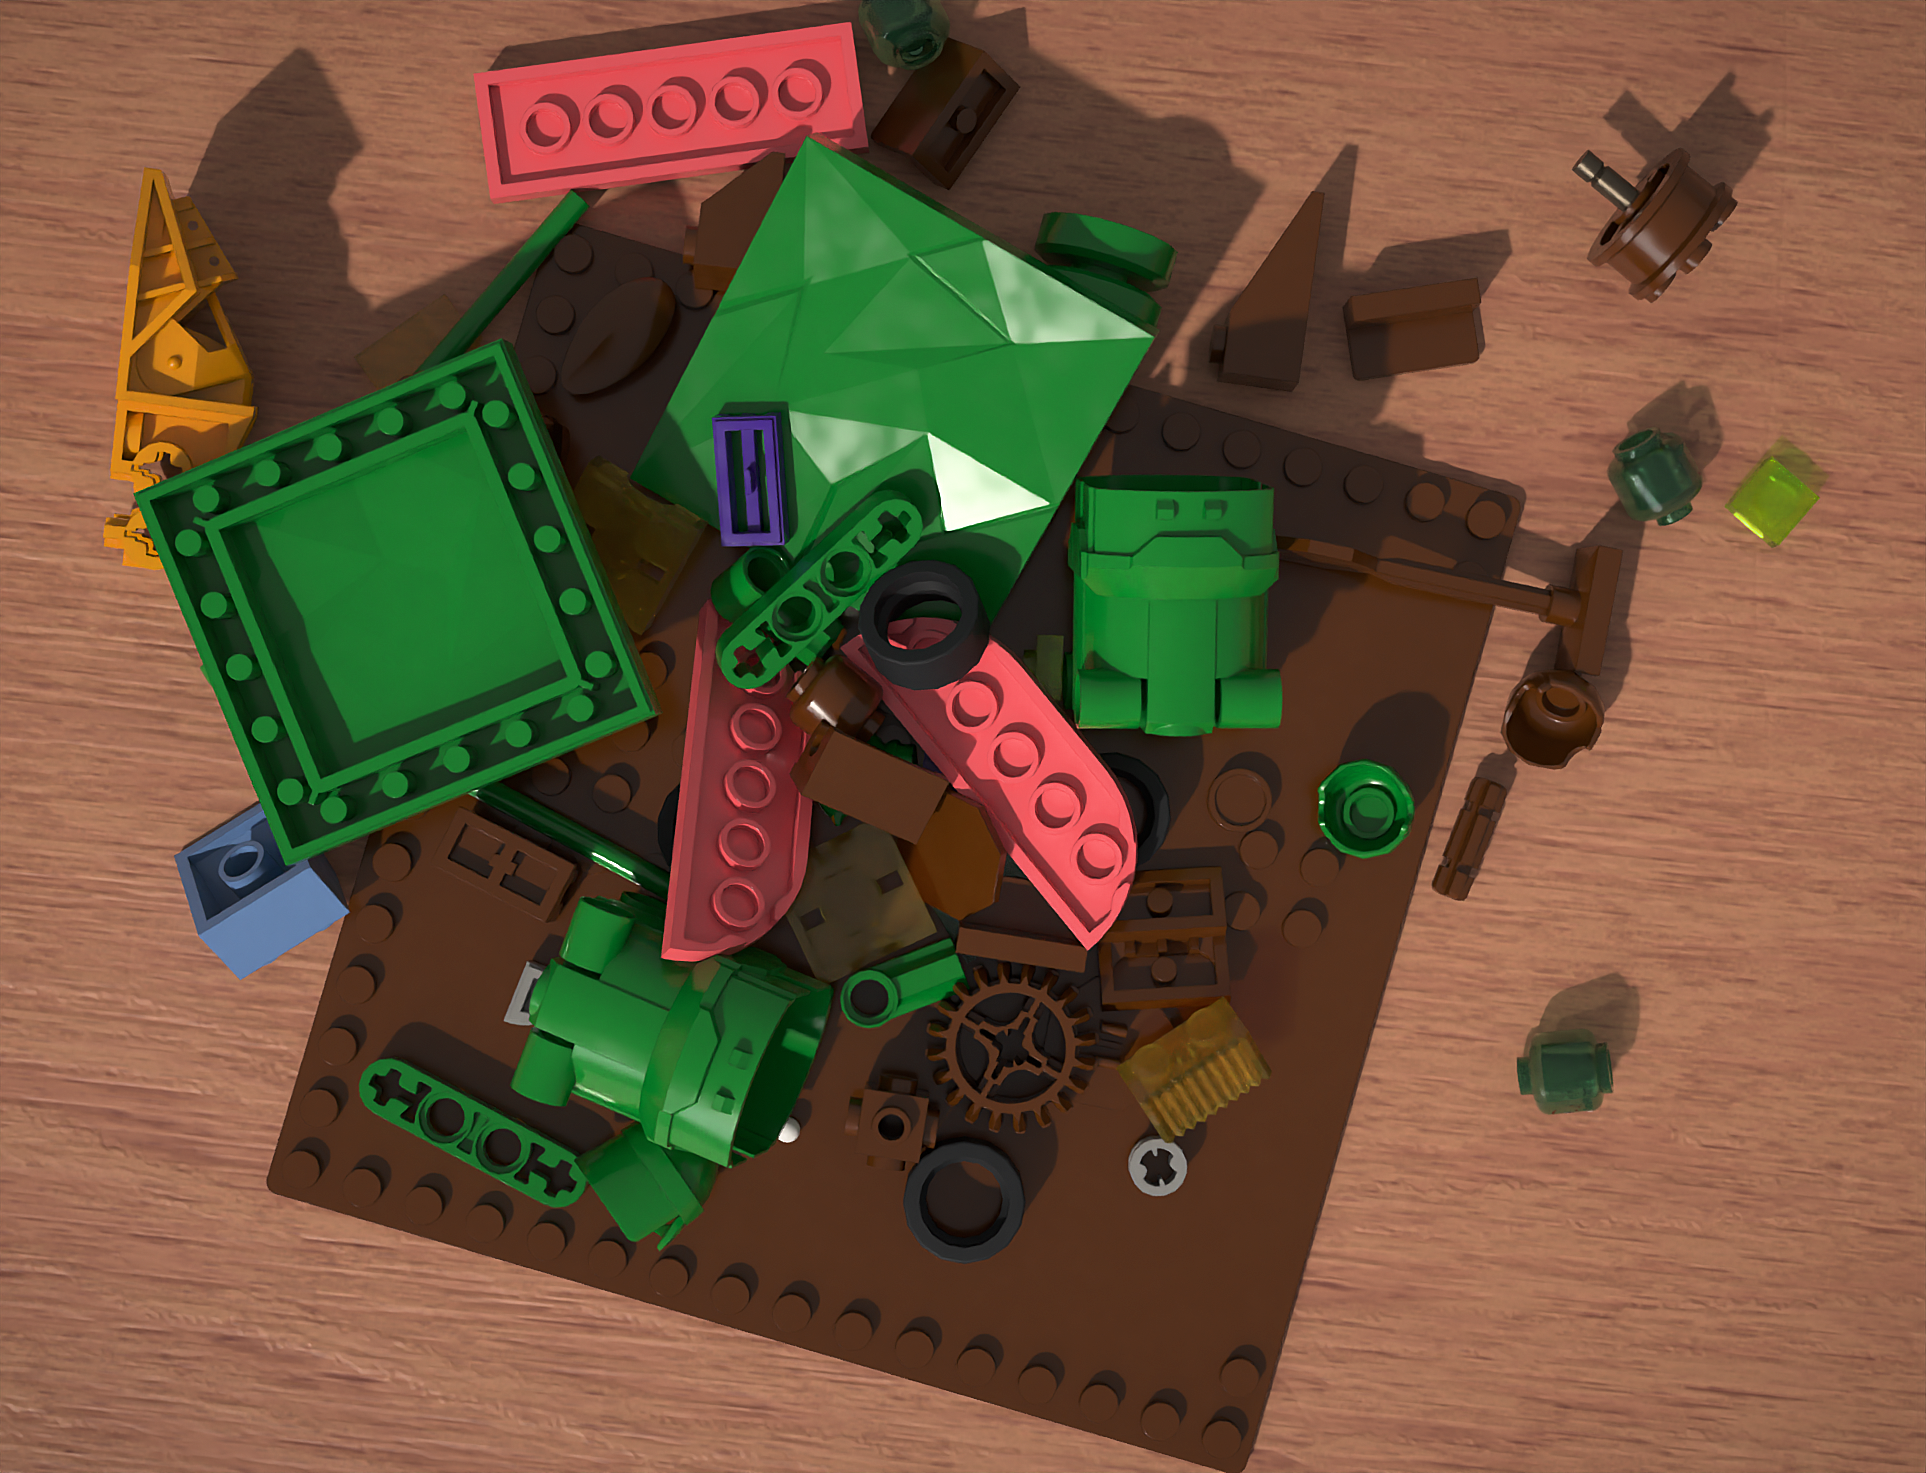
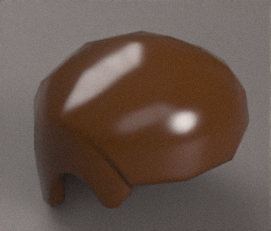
(1552, 718)

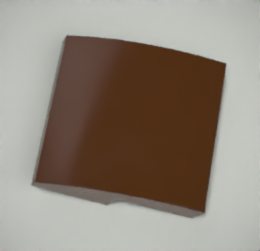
(1167, 943)

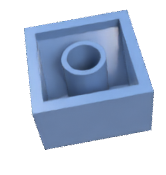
(249, 900)

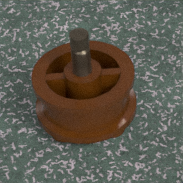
(1657, 223)

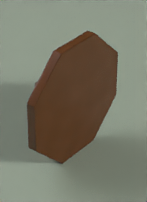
(957, 857)
(1120, 1038)

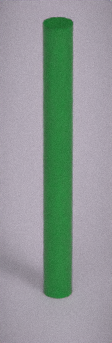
(508, 281)
(575, 837)

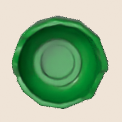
(1365, 808)

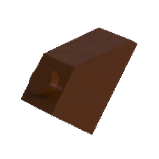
(731, 222)

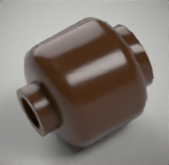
(838, 696)

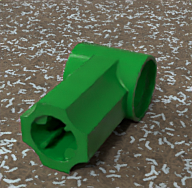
(749, 580)
(910, 980)

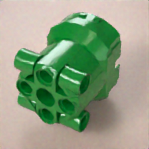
(1172, 604)
(684, 1047)

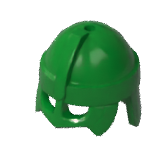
(648, 1183)

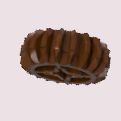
(985, 1092)

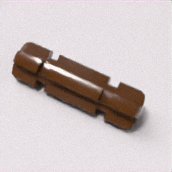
(1469, 838)

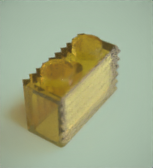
(1194, 1069)

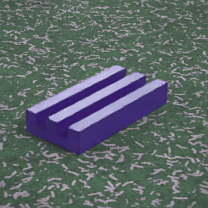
(775, 473)

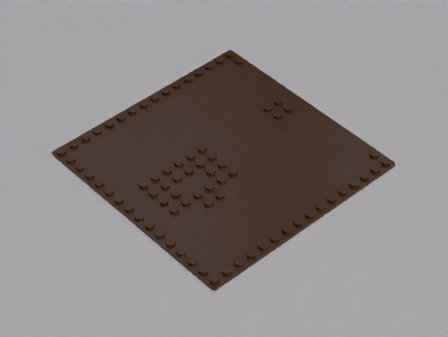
(1108, 1300)

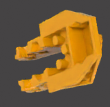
(173, 384)

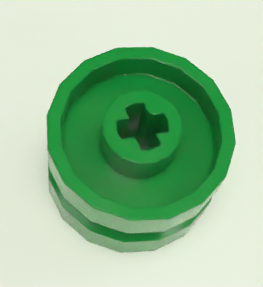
(1108, 260)

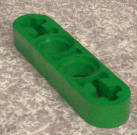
(827, 597)
(471, 1139)

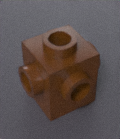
(892, 1096)

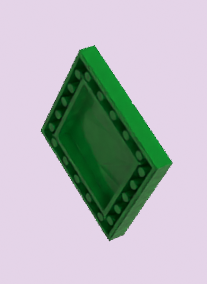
(901, 364)
(398, 602)

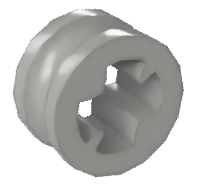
(1138, 1169)

